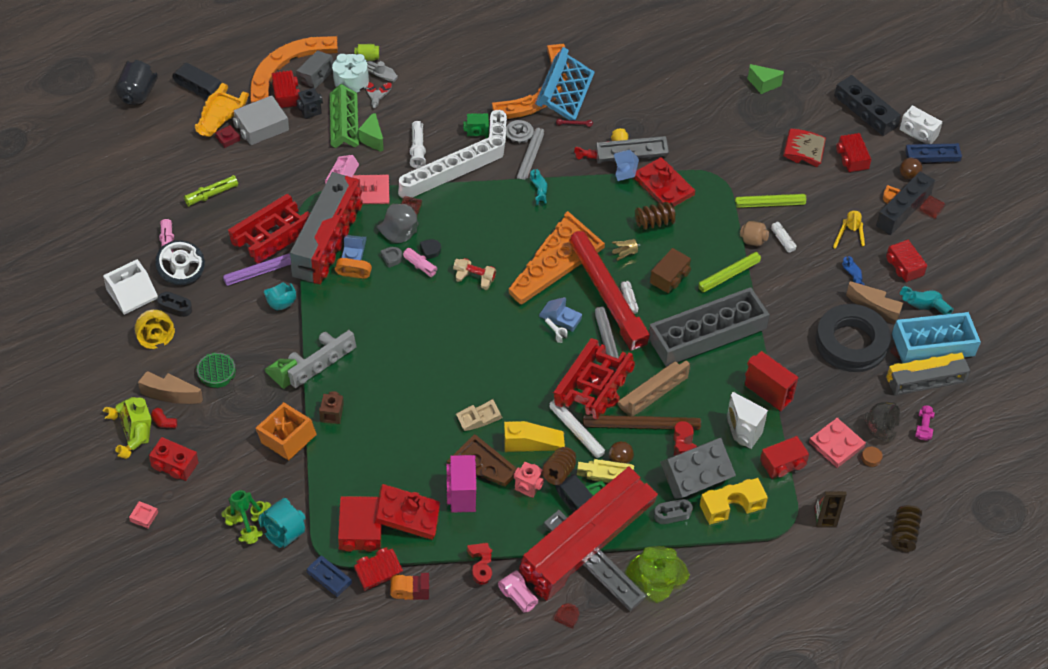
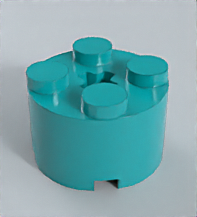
(282, 523)

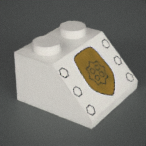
(745, 420)

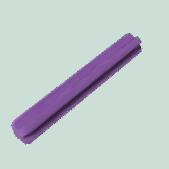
(257, 269)

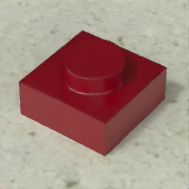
(227, 136)

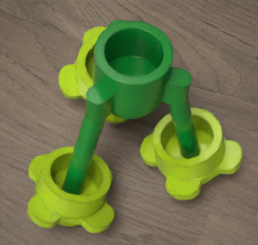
(236, 513)

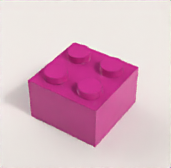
(462, 483)

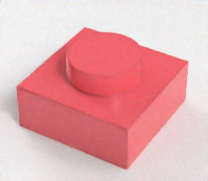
(143, 514)

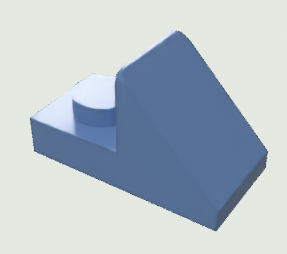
(627, 164)
(354, 247)
(560, 314)

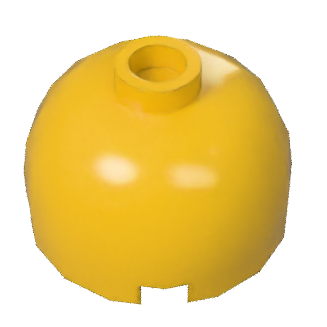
(154, 328)

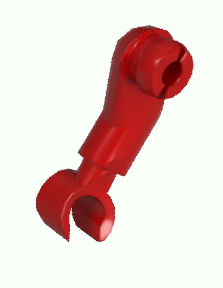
(580, 153)

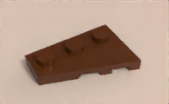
(488, 462)

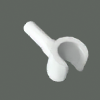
(559, 331)

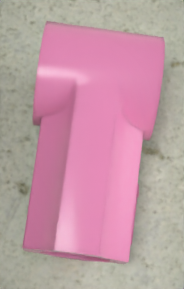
(515, 587)

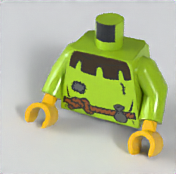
(135, 422)

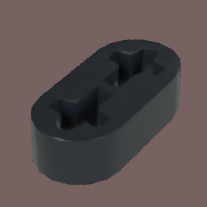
(173, 306)

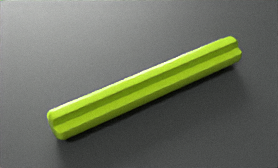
(770, 200)
(729, 272)

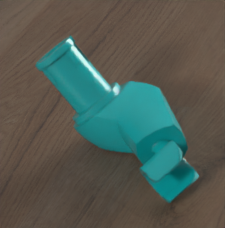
(926, 300)

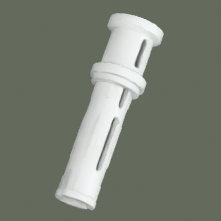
(417, 150)

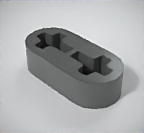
(672, 510)

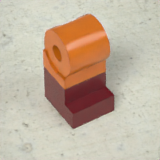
(410, 587)

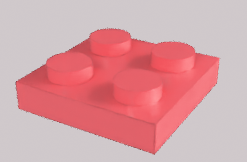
(837, 442)

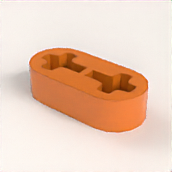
(353, 268)

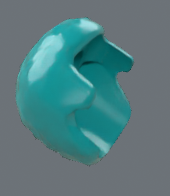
(280, 296)

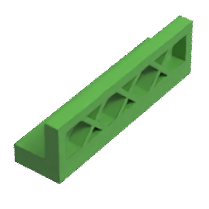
(339, 114)

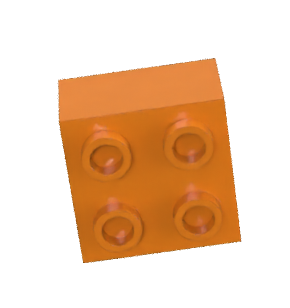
(286, 431)

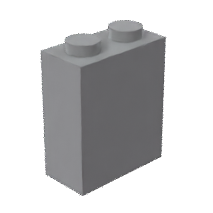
(260, 120)

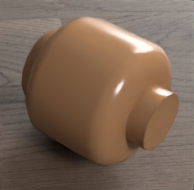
(754, 233)

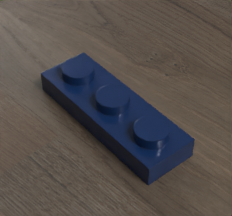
(934, 152)

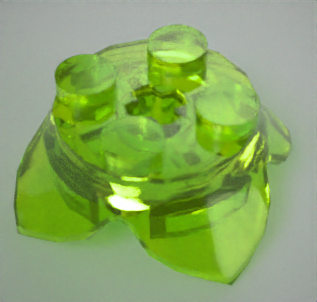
(658, 583)

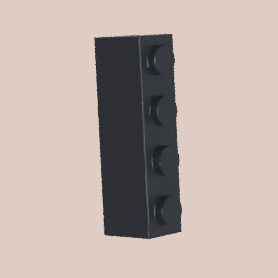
(905, 203)

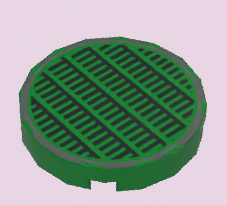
(216, 370)

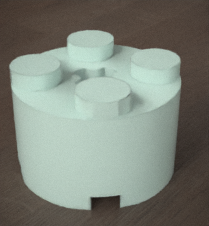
(351, 71)

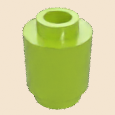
(369, 51)

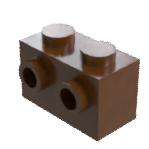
(670, 270)

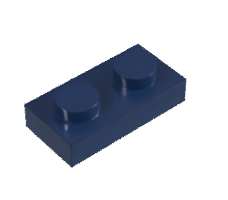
(329, 576)

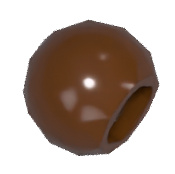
(910, 168)
(621, 452)

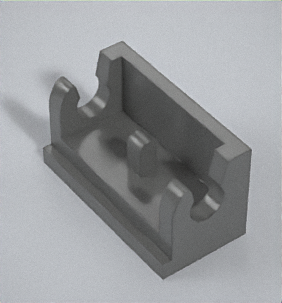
(316, 69)

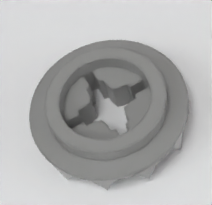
(517, 126)

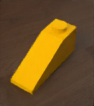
(531, 437)

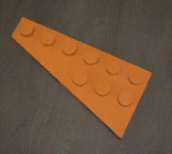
(552, 260)

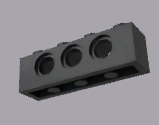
(867, 105)

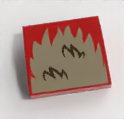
(804, 146)

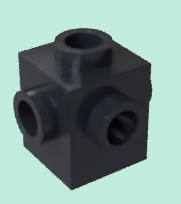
(309, 103)

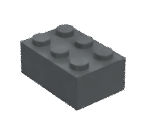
(697, 468)

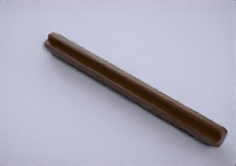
(639, 421)

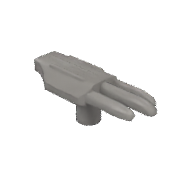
(382, 71)

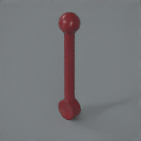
(589, 123)

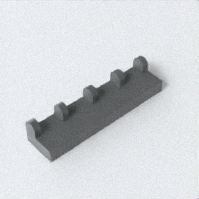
(640, 147)

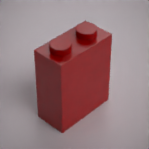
(770, 380)
(357, 524)

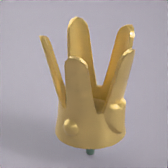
(629, 247)

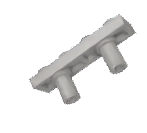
(314, 364)

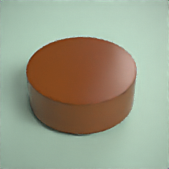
(871, 456)

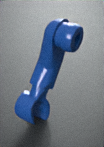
(853, 269)

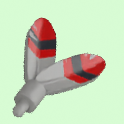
(376, 95)

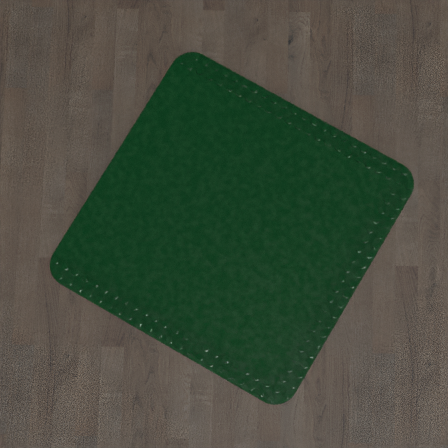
(450, 345)

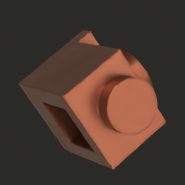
(331, 404)

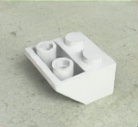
(130, 286)

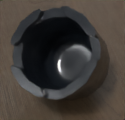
(135, 82)

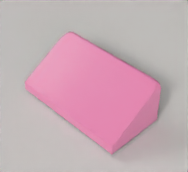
(344, 165)

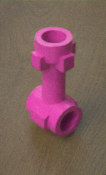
(924, 431)

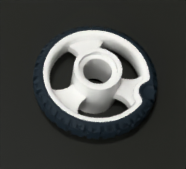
(180, 255)

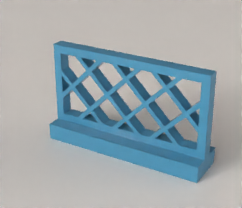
(551, 81)

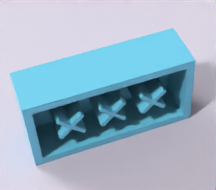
(935, 336)

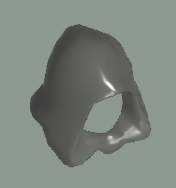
(399, 223)

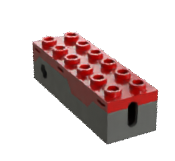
(326, 228)

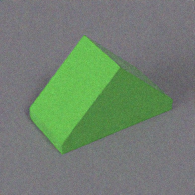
(765, 78)
(371, 134)
(279, 371)

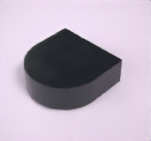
(430, 248)

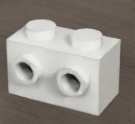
(920, 125)

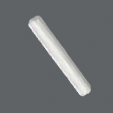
(576, 427)

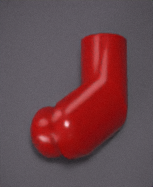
(161, 420)

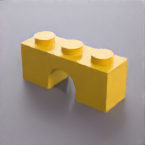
(747, 494)

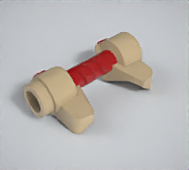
(464, 268)

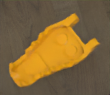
(218, 110)

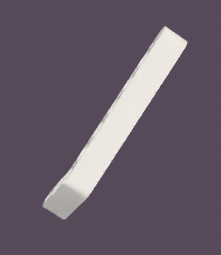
(457, 163)

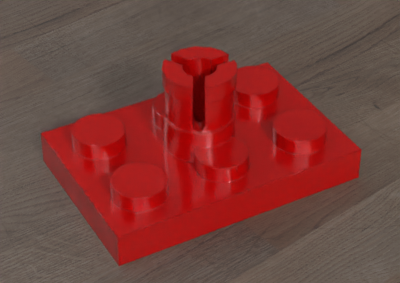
(663, 182)
(407, 511)

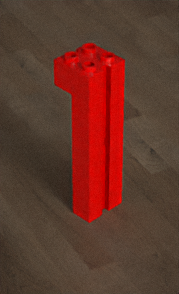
(585, 532)

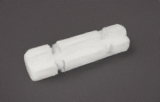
(783, 237)
(629, 296)

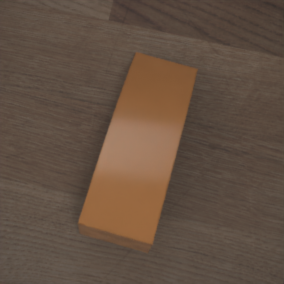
(875, 300)
(169, 389)

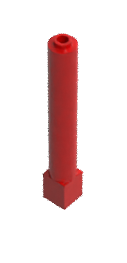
(631, 327)

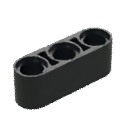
(196, 80)
(573, 492)

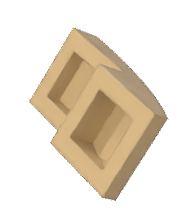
(477, 417)

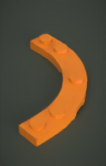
(281, 56)
(526, 105)

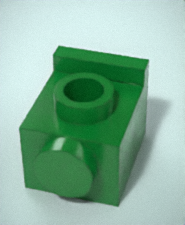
(477, 125)

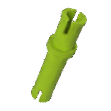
(211, 190)

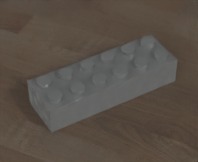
(708, 326)

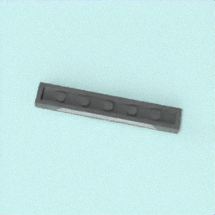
(606, 571)

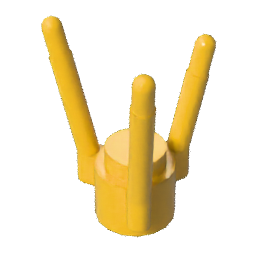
(853, 222)

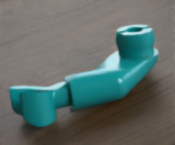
(541, 184)

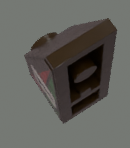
(829, 508)

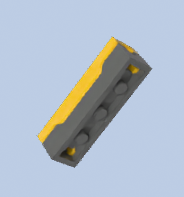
(928, 373)

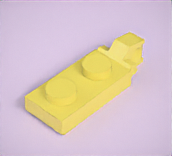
(601, 470)

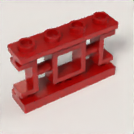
(263, 221)
(582, 370)

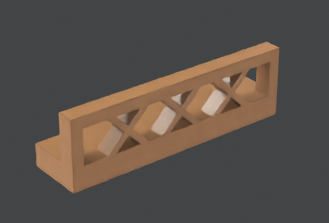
(654, 388)

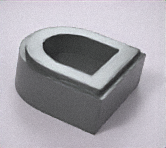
(391, 256)

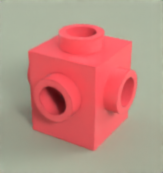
(528, 479)

